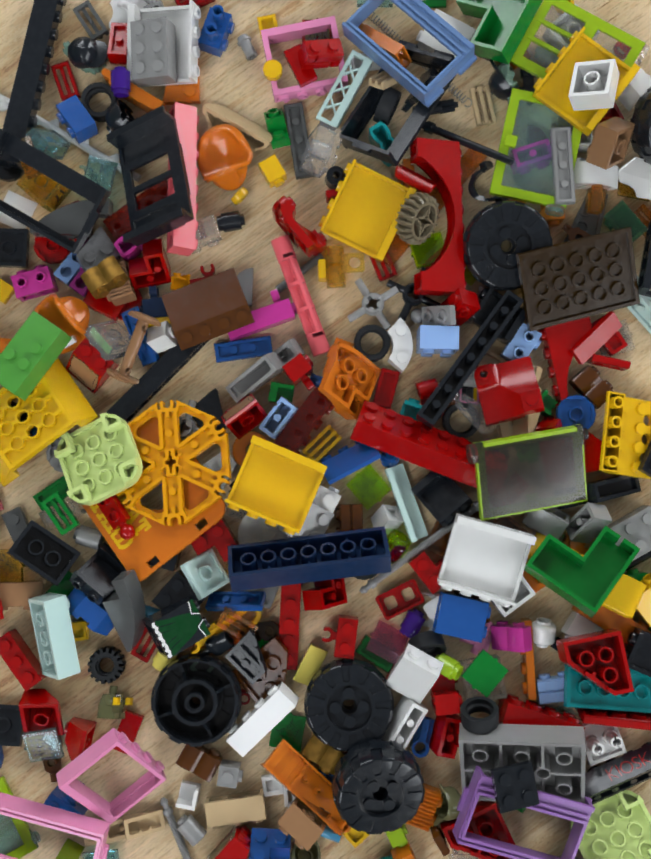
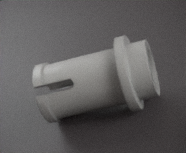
(247, 47)

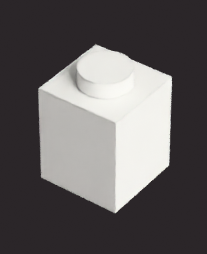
(161, 337)

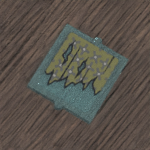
(43, 744)

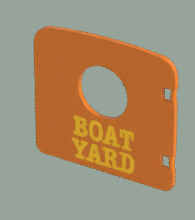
(151, 537)

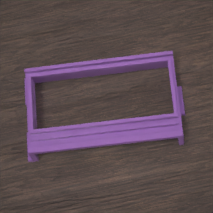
(549, 804)

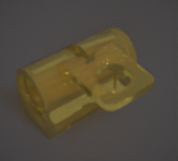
(338, 264)

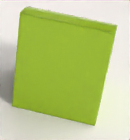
(70, 850)

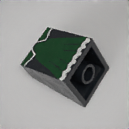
(177, 627)

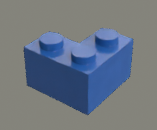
(269, 844)

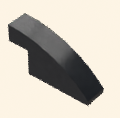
(608, 489)

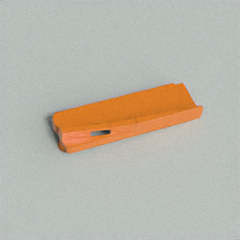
(305, 784)

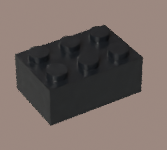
(43, 553)

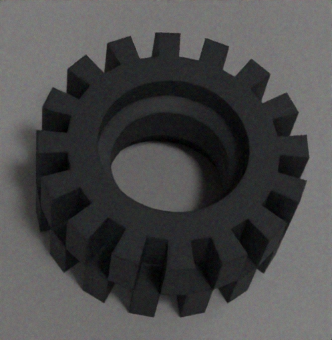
(98, 673)

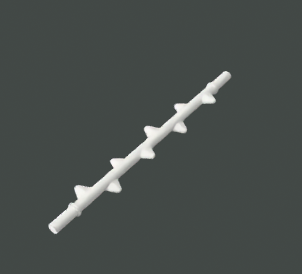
(54, 125)

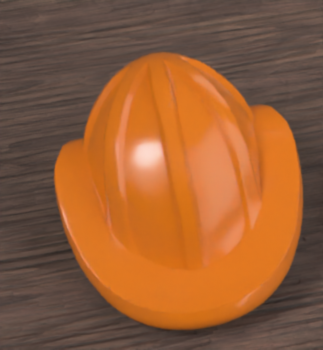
(224, 156)
(68, 314)

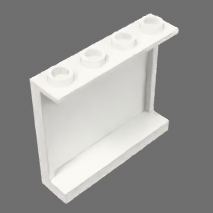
(187, 33)
(485, 560)

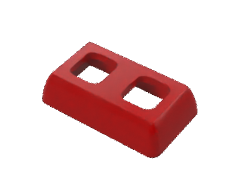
(414, 179)
(403, 605)

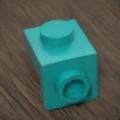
(411, 408)

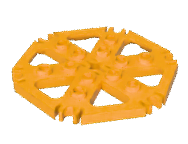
(187, 450)

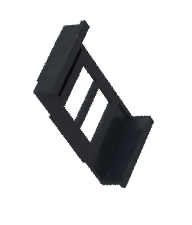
(138, 145)

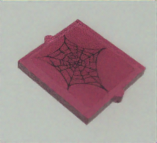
(387, 642)

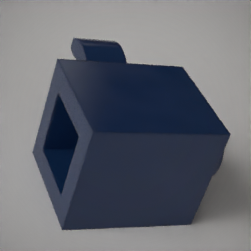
(154, 305)

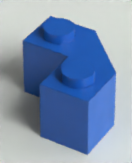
(90, 612)

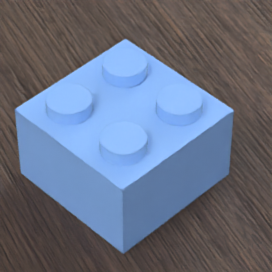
(437, 340)

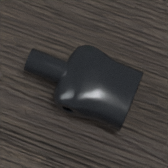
(218, 644)

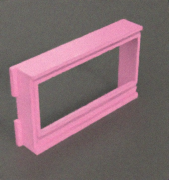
(56, 819)

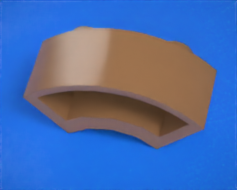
(17, 593)

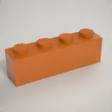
(610, 620)

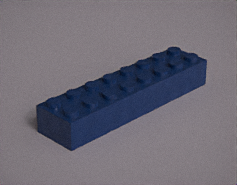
(308, 559)

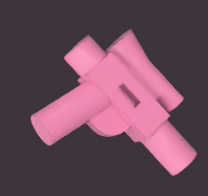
(477, 646)

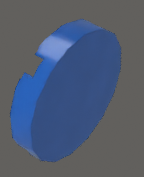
(575, 411)

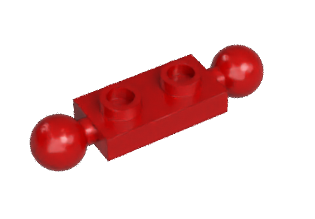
(117, 516)

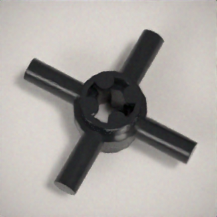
(409, 301)

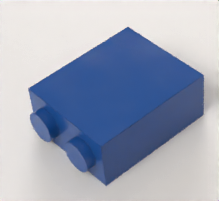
(461, 617)

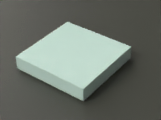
(205, 574)

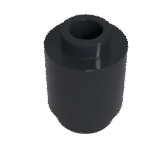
(332, 182)
(230, 221)

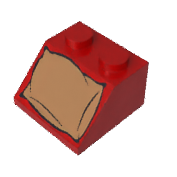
(89, 366)
(244, 416)

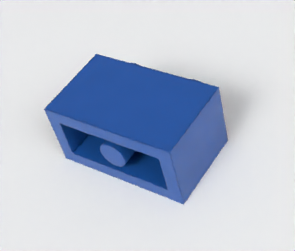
(77, 119)

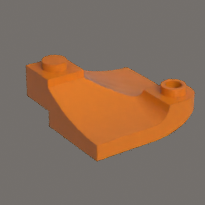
(348, 380)

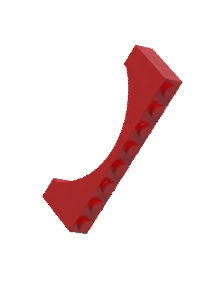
(442, 164)
(557, 346)

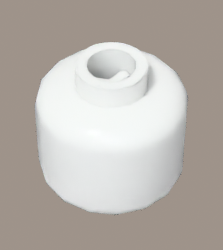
(543, 632)

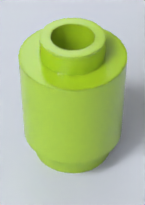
(451, 667)

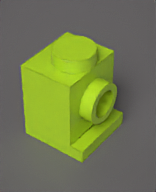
(398, 837)

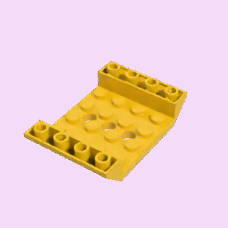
(51, 407)
(623, 435)

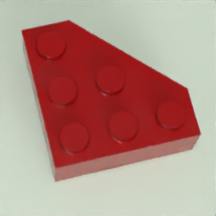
(599, 658)
(484, 822)

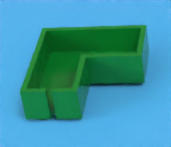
(501, 25)
(582, 579)

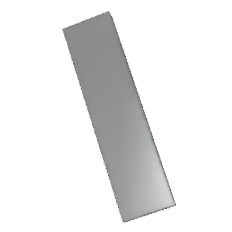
(562, 166)

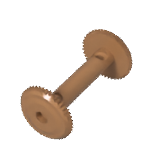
(133, 348)

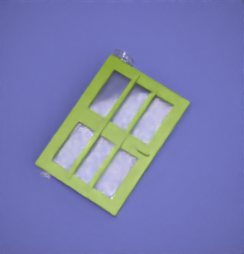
(554, 27)

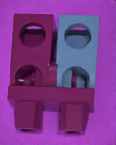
(70, 274)

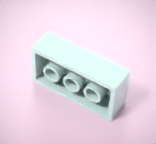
(54, 635)

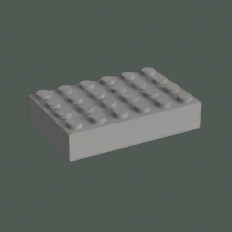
(555, 754)

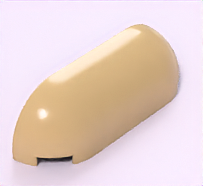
(256, 135)

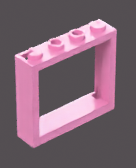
(294, 32)
(128, 798)

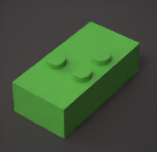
(31, 354)

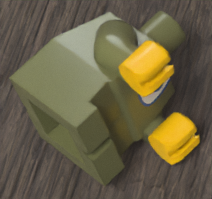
(112, 704)

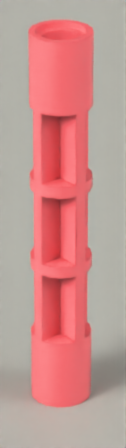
(300, 294)

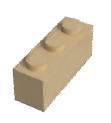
(235, 809)

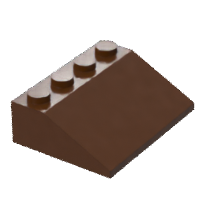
(207, 309)

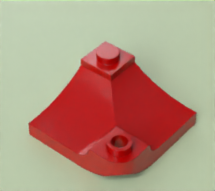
(309, 241)
(508, 391)

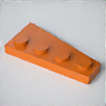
(182, 93)

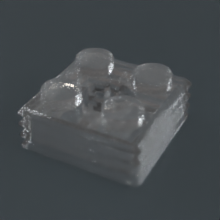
(108, 339)

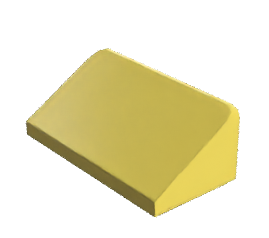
(310, 664)

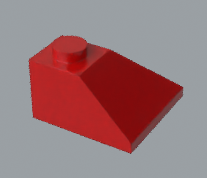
(40, 711)
(78, 735)

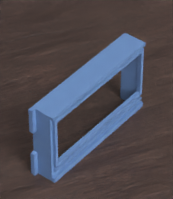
(433, 25)

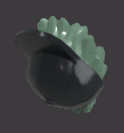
(87, 54)
(502, 81)

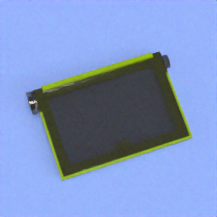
(530, 471)

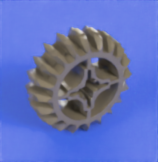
(417, 218)

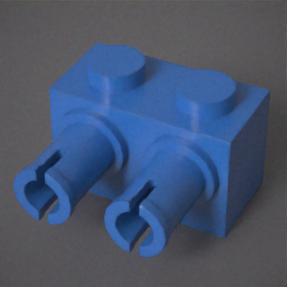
(216, 31)

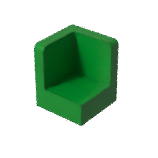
(278, 390)
(549, 403)

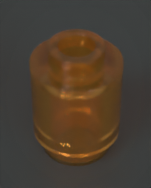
(595, 199)

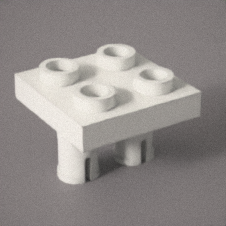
(602, 743)

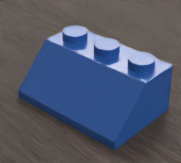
(348, 461)

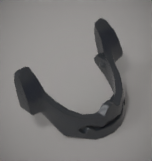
(484, 166)

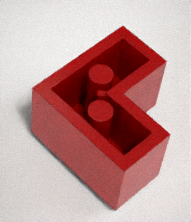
(152, 268)
(218, 536)
(427, 570)
(325, 595)
(445, 697)

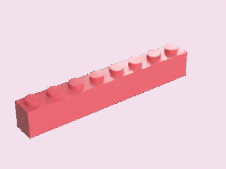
(183, 239)

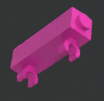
(267, 317)

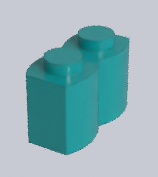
(380, 137)

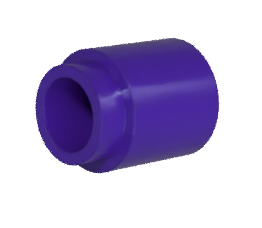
(120, 82)
(412, 623)

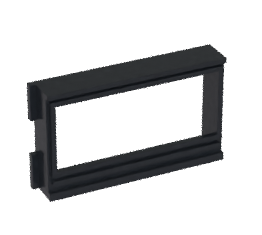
(368, 103)
(60, 173)

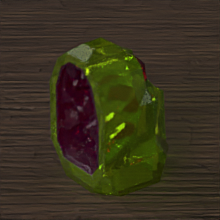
(398, 544)

